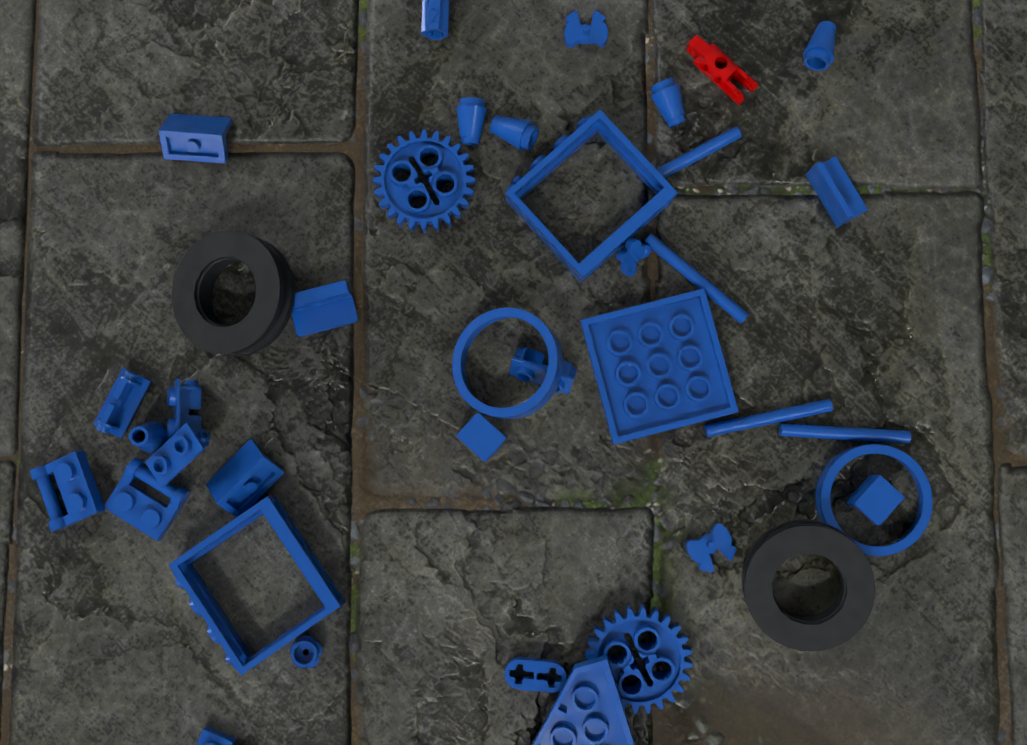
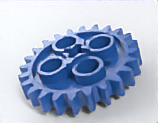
(399, 194)
(665, 646)

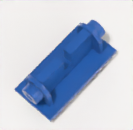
(528, 367)
(183, 399)
(122, 403)
(177, 453)

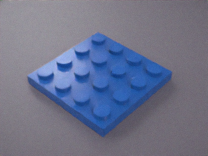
(658, 366)

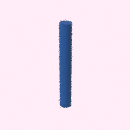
(700, 152)

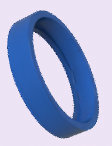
(552, 377)
(925, 500)

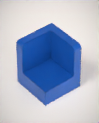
(481, 437)
(875, 498)

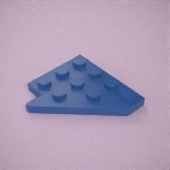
(587, 709)

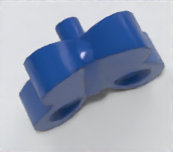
(631, 254)

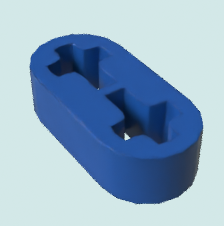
(535, 683)

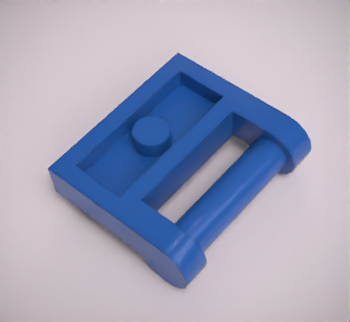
(76, 488)
(140, 507)

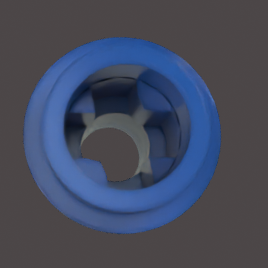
(821, 47)
(669, 101)
(471, 118)
(515, 131)
(148, 436)

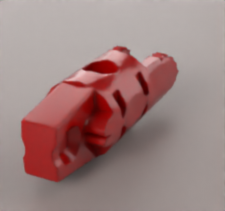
(711, 58)

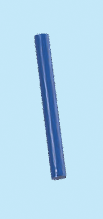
(696, 278)
(768, 418)
(844, 433)

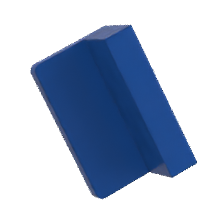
(195, 138)
(836, 191)
(324, 308)
(244, 479)

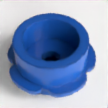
(302, 660)

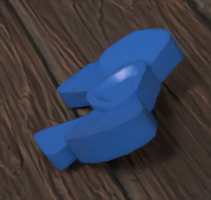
(585, 34)
(719, 539)

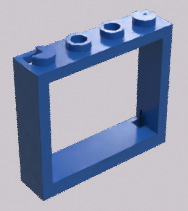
(563, 149)
(205, 604)

